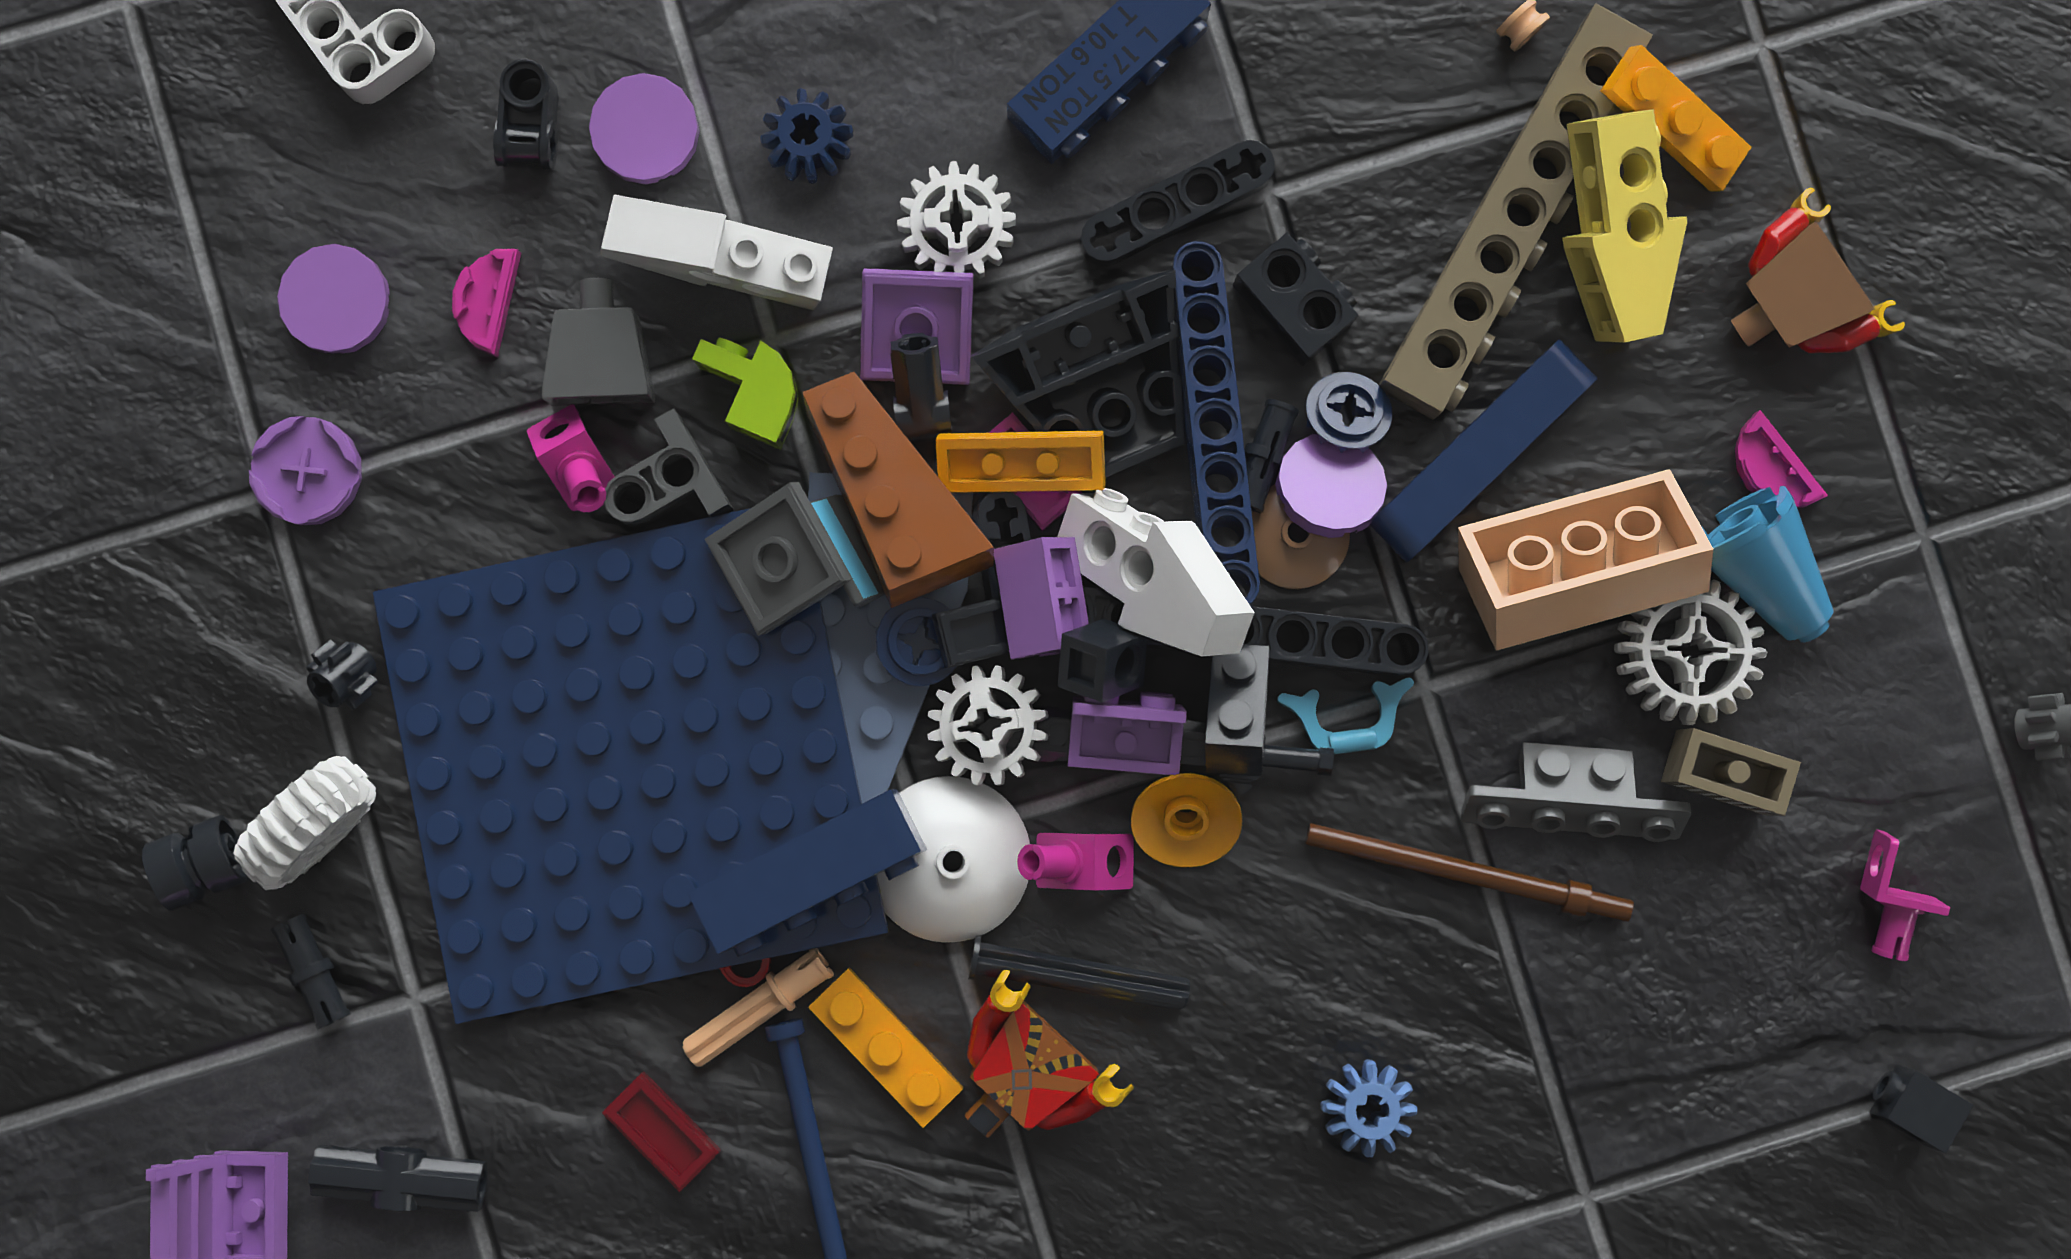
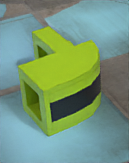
(766, 391)

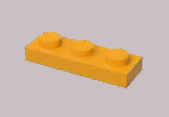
(1686, 124)
(1021, 461)
(886, 1047)

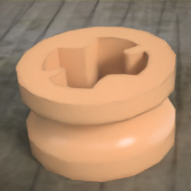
(1523, 24)

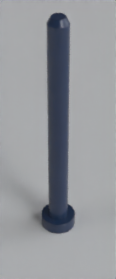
(808, 1134)

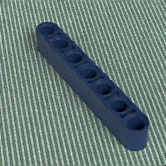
(1217, 404)

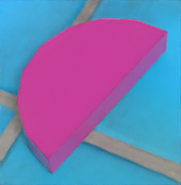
(484, 297)
(1768, 461)

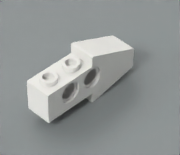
(715, 251)
(1160, 572)

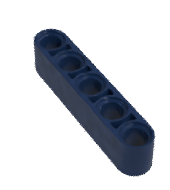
(1483, 450)

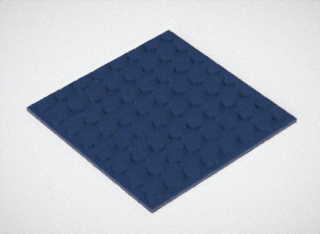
(598, 748)

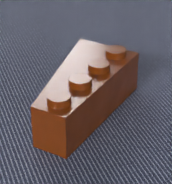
(897, 502)

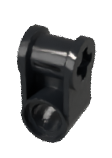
(526, 128)

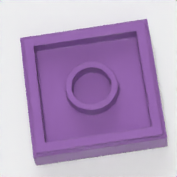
(916, 303)

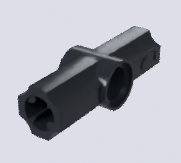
(398, 1178)

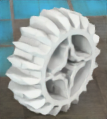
(1688, 675)
(304, 822)

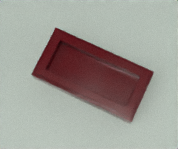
(661, 1131)

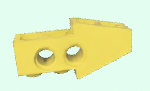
(1618, 274)

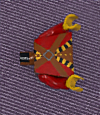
(1030, 1068)

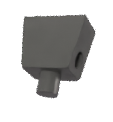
(596, 352)

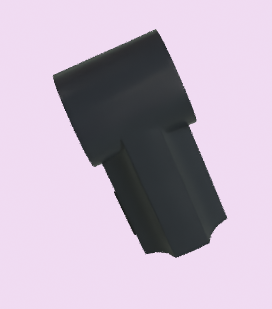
(919, 402)

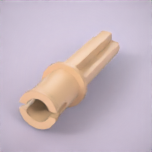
(757, 1007)

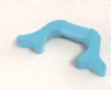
(1350, 740)

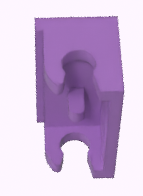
(1040, 594)

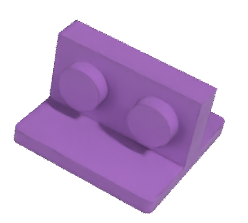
(1127, 734)

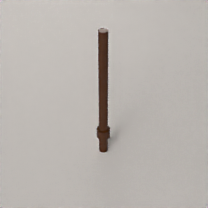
(1573, 896)

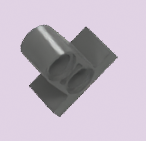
(652, 478)

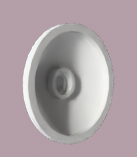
(986, 887)

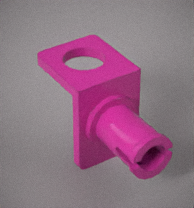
(571, 460)
(1077, 861)
(1900, 906)

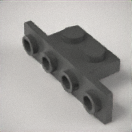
(1576, 793)

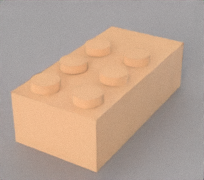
(1584, 559)

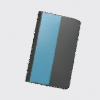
(843, 533)

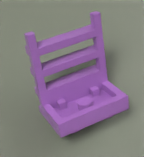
(220, 1206)

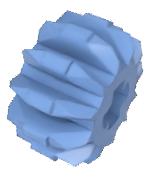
(1381, 1122)

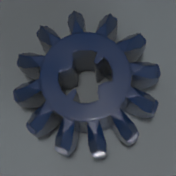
(828, 130)

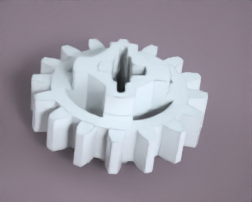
(936, 221)
(992, 750)

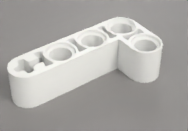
(355, 46)

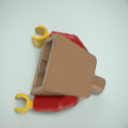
(1807, 289)

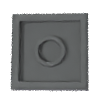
(778, 558)

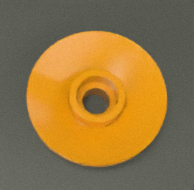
(1186, 837)

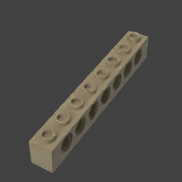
(1411, 375)

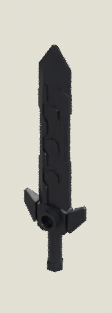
(1192, 751)

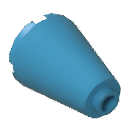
(1770, 563)

